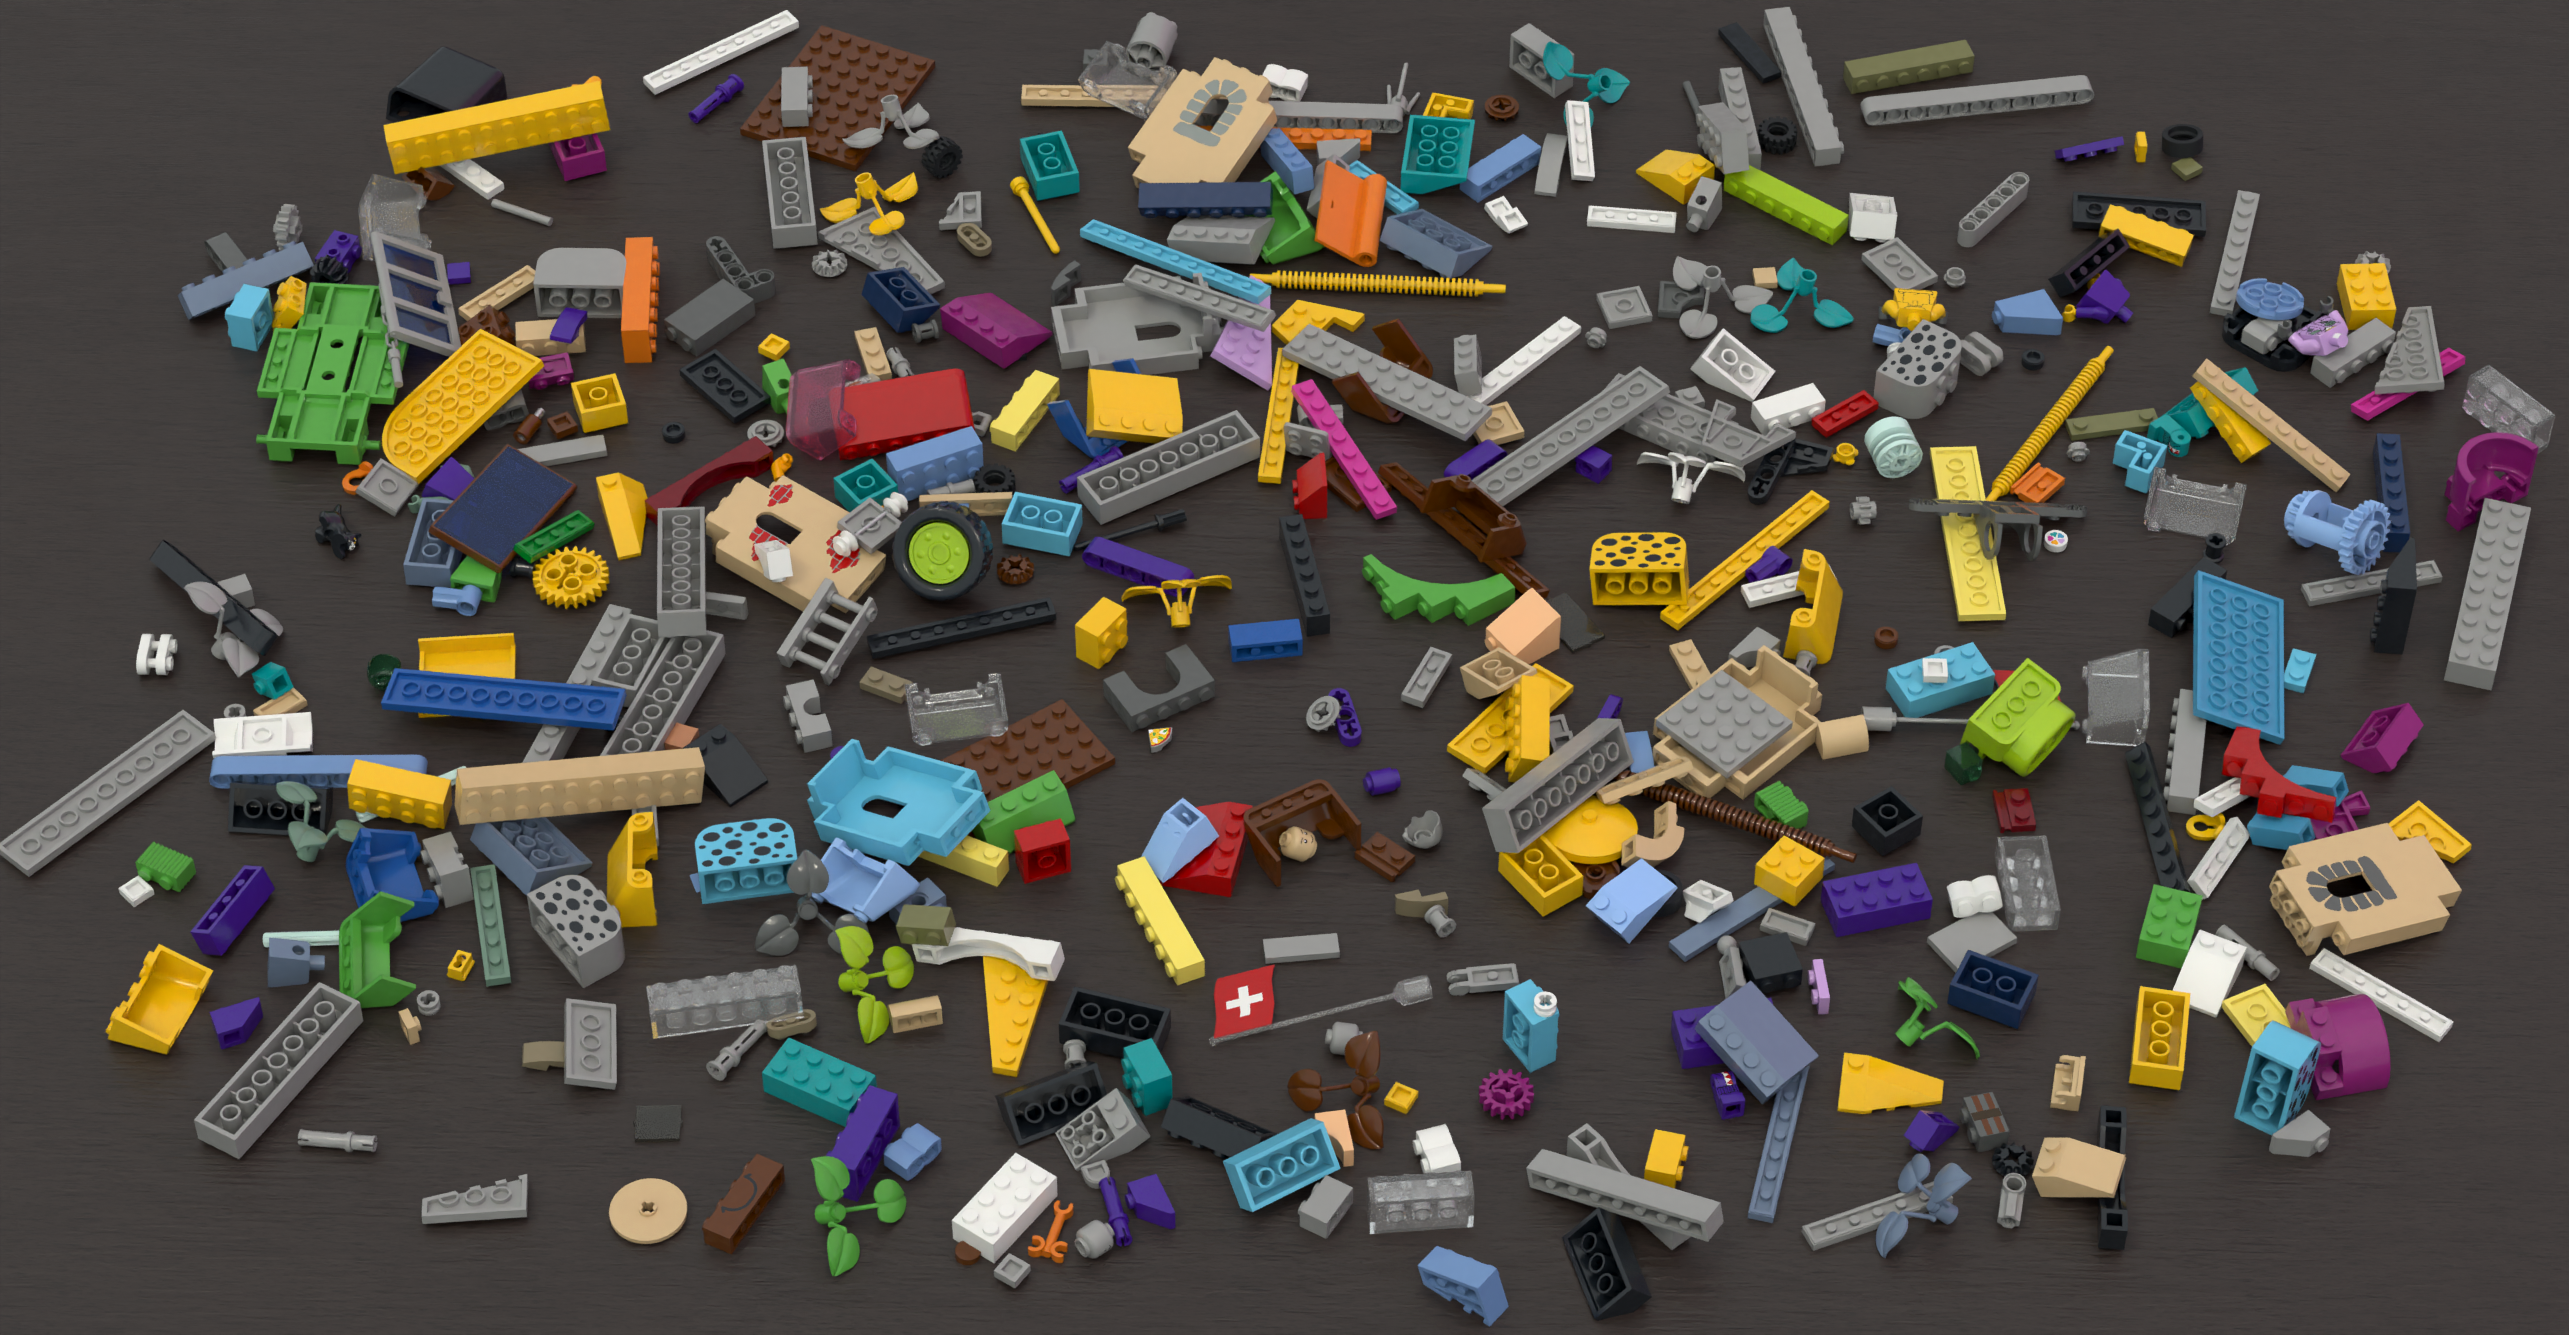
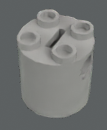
(1152, 41)

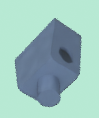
(290, 962)

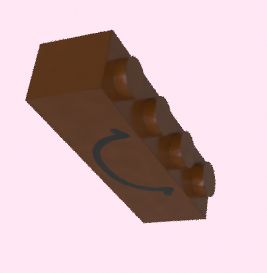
(743, 1203)

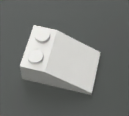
(1872, 217)
(1732, 367)
(2210, 972)

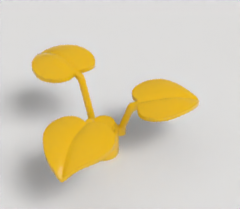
(868, 189)
(1179, 611)

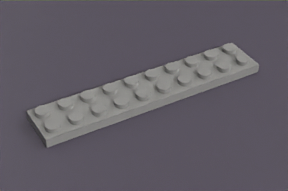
(1389, 382)
(1571, 435)
(105, 793)

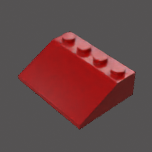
(1217, 865)

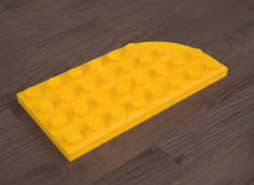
(455, 402)

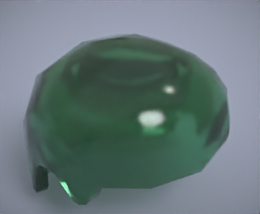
(381, 669)

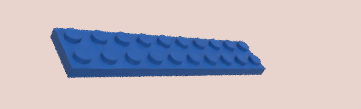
(504, 699)

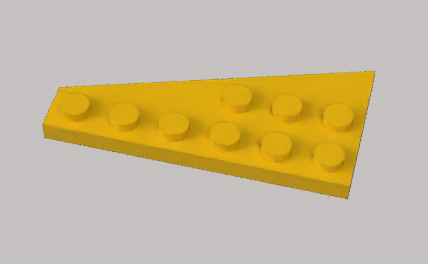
(1012, 1012)

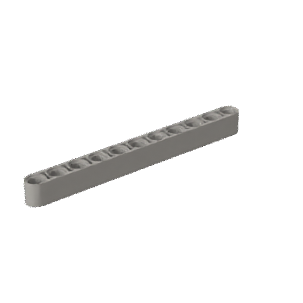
(1977, 100)
(1322, 115)

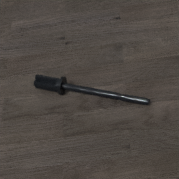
(1160, 522)

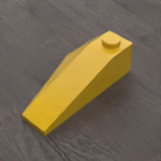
(1878, 1084)

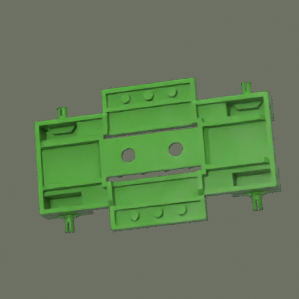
(322, 412)

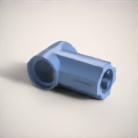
(1887, 335)
(464, 600)

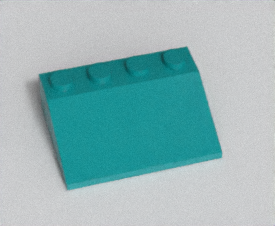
(1436, 153)

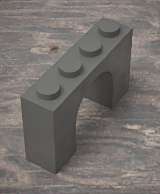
(1142, 709)

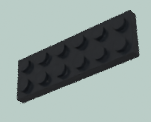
(2185, 214)

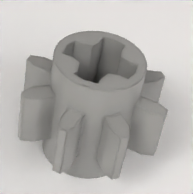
(1863, 510)

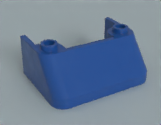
(1072, 427)

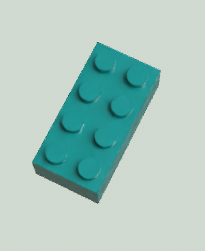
(816, 1081)

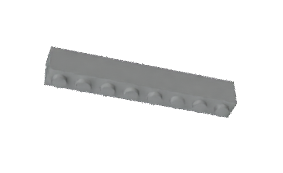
(1625, 1195)

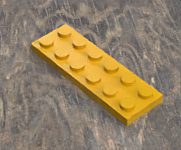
(1485, 738)

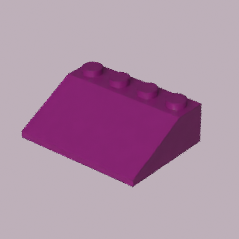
(992, 327)

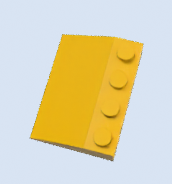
(1132, 407)

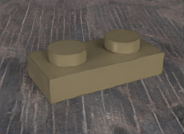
(884, 684)

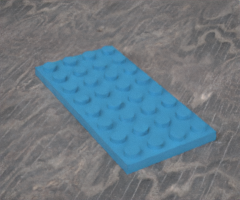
(2238, 656)

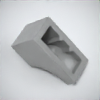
(1746, 651)

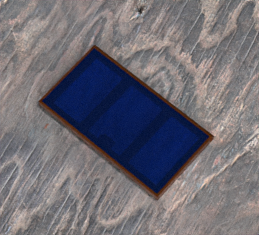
(502, 508)

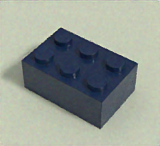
(1992, 989)

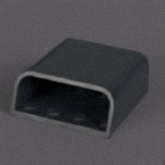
(445, 84)

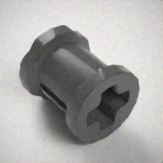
(931, 326)

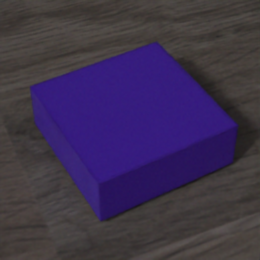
(459, 273)

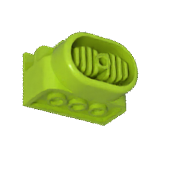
(2021, 720)

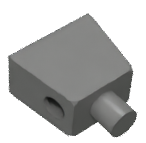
(1702, 212)

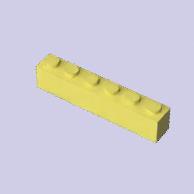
(1160, 921)

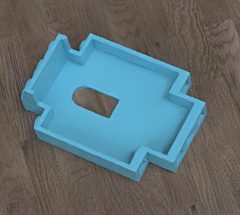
(938, 797)

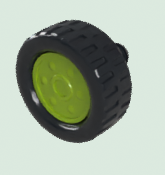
(942, 551)

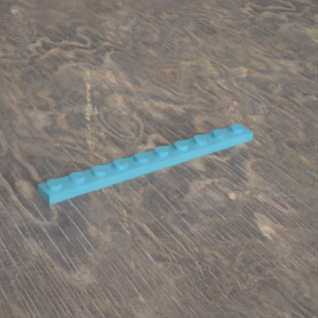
(1175, 261)

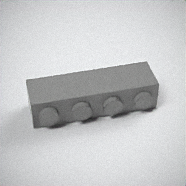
(2362, 348)

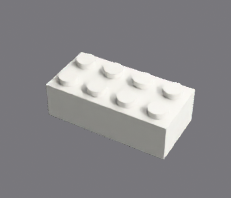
(1005, 1207)

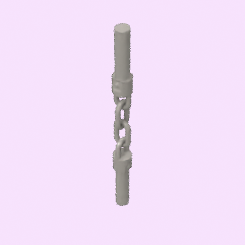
(393, 353)

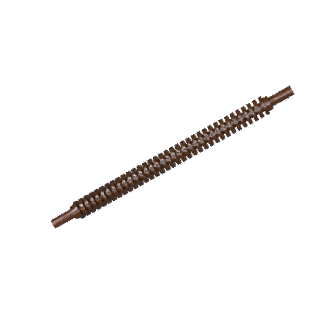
(1741, 819)

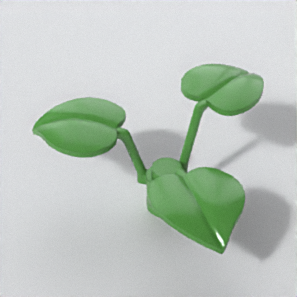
(1912, 1028)
(831, 1179)

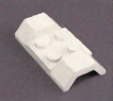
(263, 735)

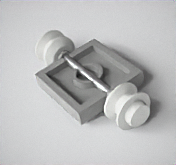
(870, 525)

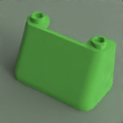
(1292, 231)

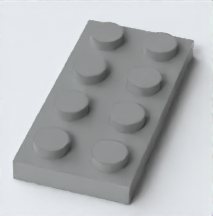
(590, 1044)

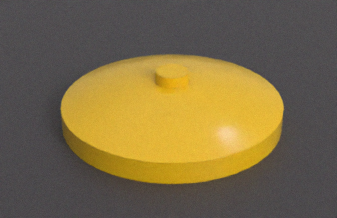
(1593, 832)

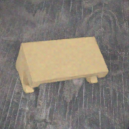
(2068, 1083)

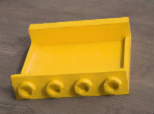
(469, 655)

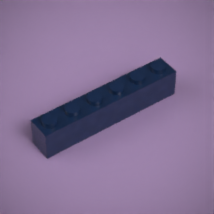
(1205, 199)
(2391, 489)

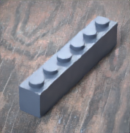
(261, 273)

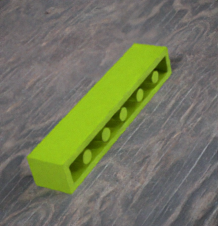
(1787, 204)

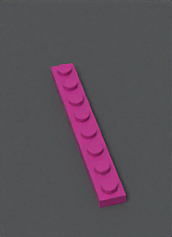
(1344, 450)

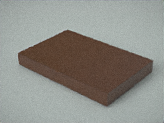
(1343, 488)

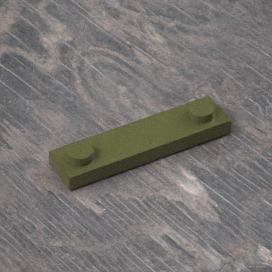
(2110, 424)

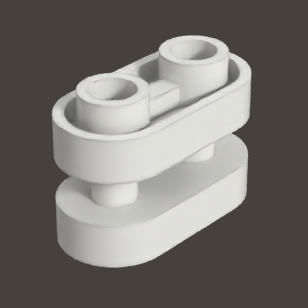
(164, 657)

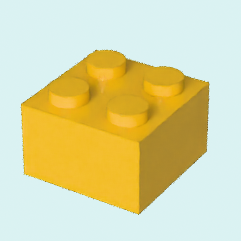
(599, 403)
(1101, 633)
(1789, 871)

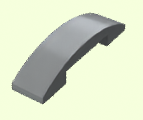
(1550, 164)

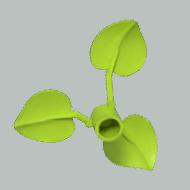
(899, 968)

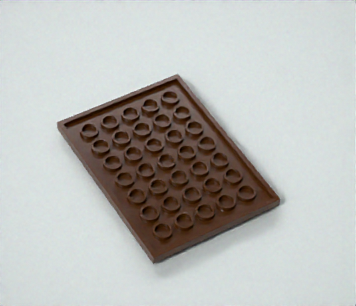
(847, 94)

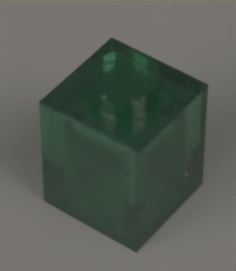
(1963, 763)

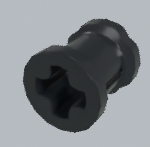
(2214, 549)
(522, 567)

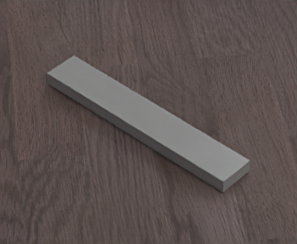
(2362, 585)
(1864, 1218)

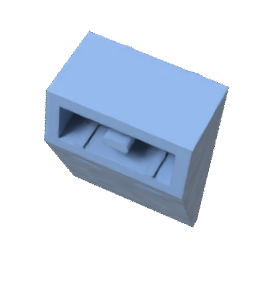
(1178, 839)

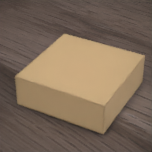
(1765, 277)

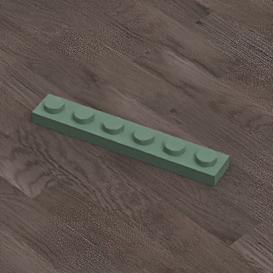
(490, 925)

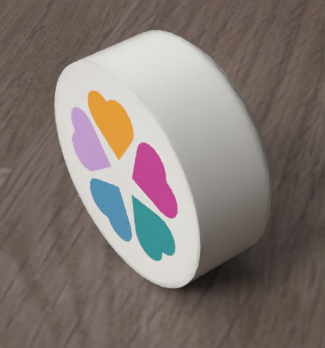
(2055, 541)

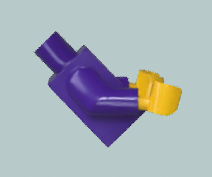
(2101, 301)

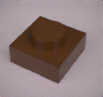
(562, 425)

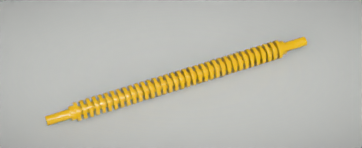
(1477, 287)
(2049, 425)

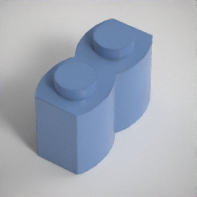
(912, 1151)

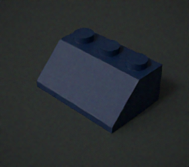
(899, 298)

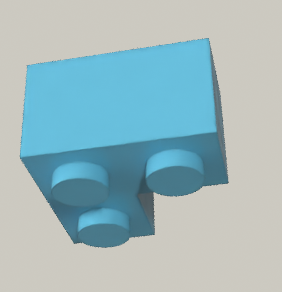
(2139, 457)

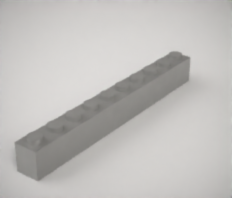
(1803, 87)
(555, 740)

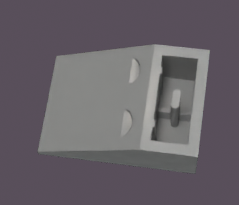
(1103, 1131)

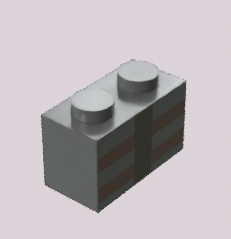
(1984, 1122)

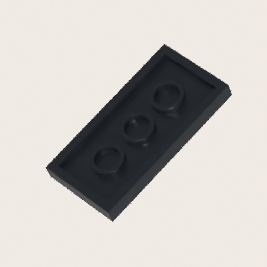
(725, 386)

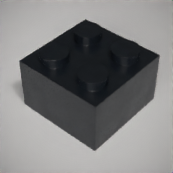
(1887, 821)

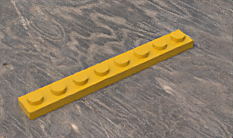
(1278, 414)

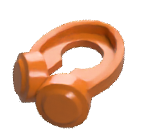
(363, 470)

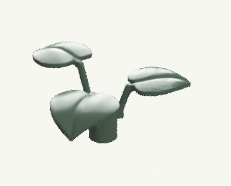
(305, 838)

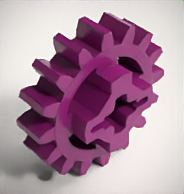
(1506, 1094)

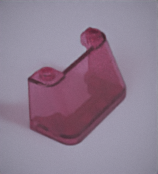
(816, 408)

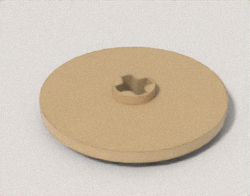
(643, 1227)

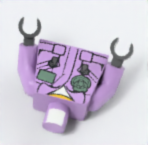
(2319, 336)

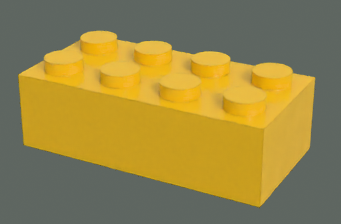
(1527, 726)
(399, 794)
(2159, 1038)

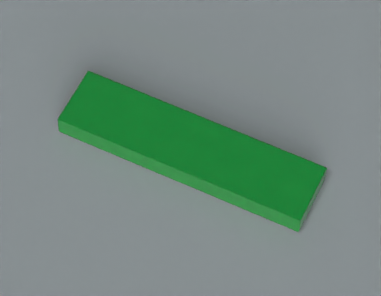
(554, 536)

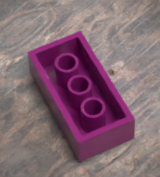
(579, 156)

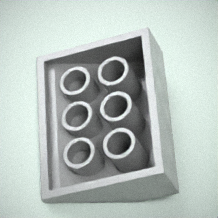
(1222, 238)

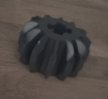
(329, 271)

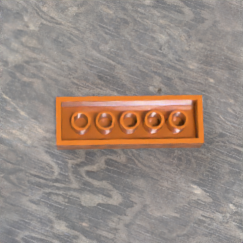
(640, 300)

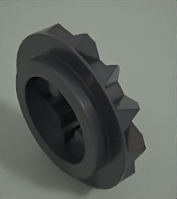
(2005, 1166)

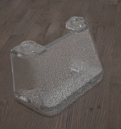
(391, 209)
(2193, 507)
(2117, 698)
(957, 713)

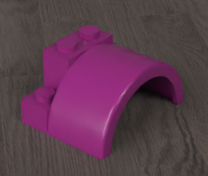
(2476, 479)
(2348, 1031)

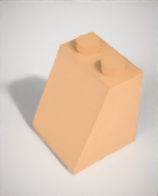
(1526, 629)

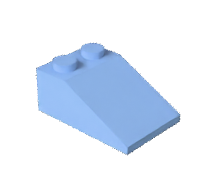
(1631, 899)

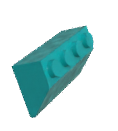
(2192, 415)

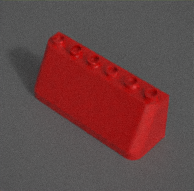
(906, 411)

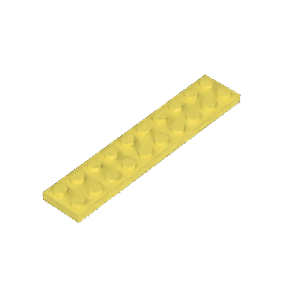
(1973, 577)

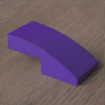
(567, 325)

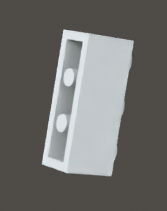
(1788, 408)

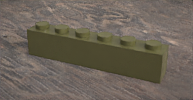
(1908, 66)

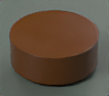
(1886, 637)
(966, 1254)

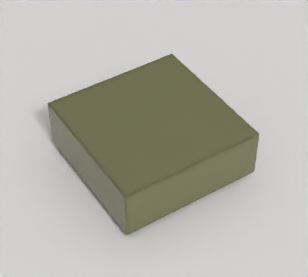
(2186, 168)

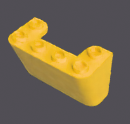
(159, 1002)

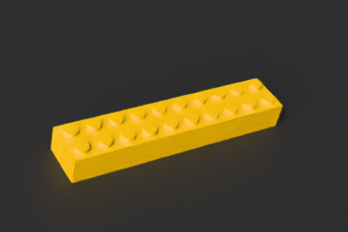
(496, 127)

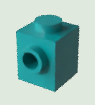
(272, 680)

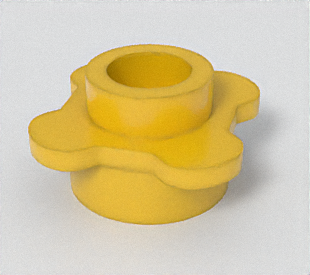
(1845, 454)

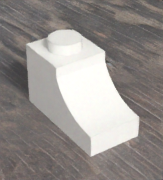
(774, 560)

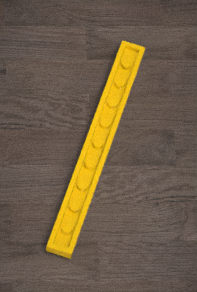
(1734, 567)

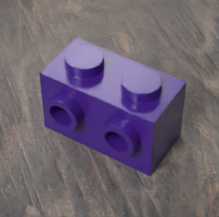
(343, 246)

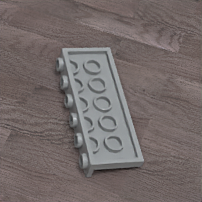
(1671, 425)

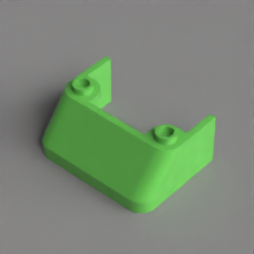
(366, 952)

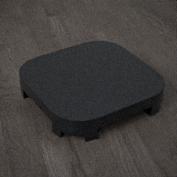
(2284, 356)

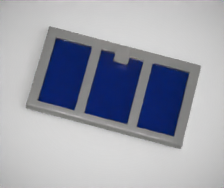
(416, 295)

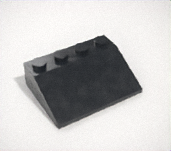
(2396, 603)

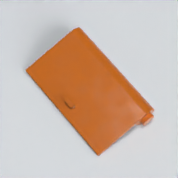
(1351, 214)

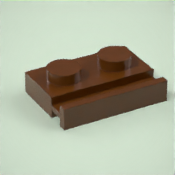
(1384, 856)

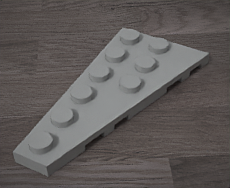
(880, 251)

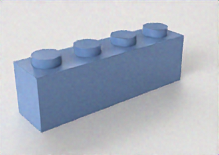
(1287, 161)
(1501, 168)

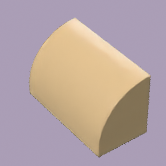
(1842, 737)
(915, 1014)

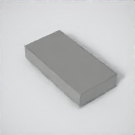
(1780, 922)

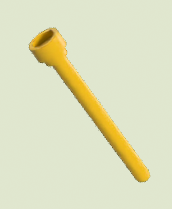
(1021, 188)

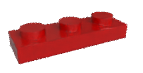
(1845, 413)

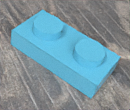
(2298, 670)

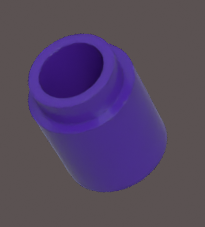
(1381, 781)

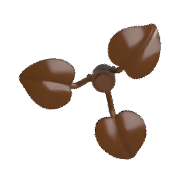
(1362, 1054)

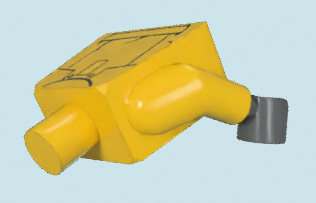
(1913, 306)

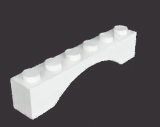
(1037, 957)

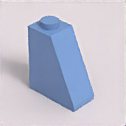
(2028, 314)

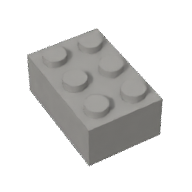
(1527, 59)

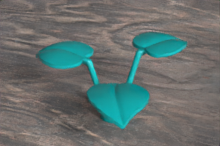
(1605, 83)
(1802, 280)

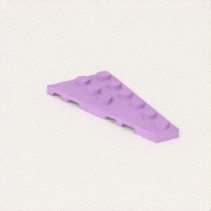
(1247, 349)

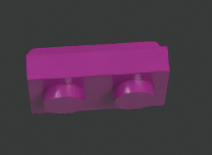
(556, 370)

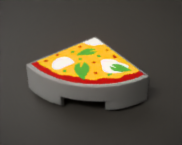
(1159, 738)

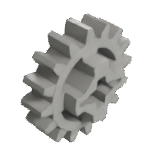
(287, 226)

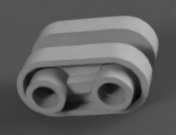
(1979, 354)

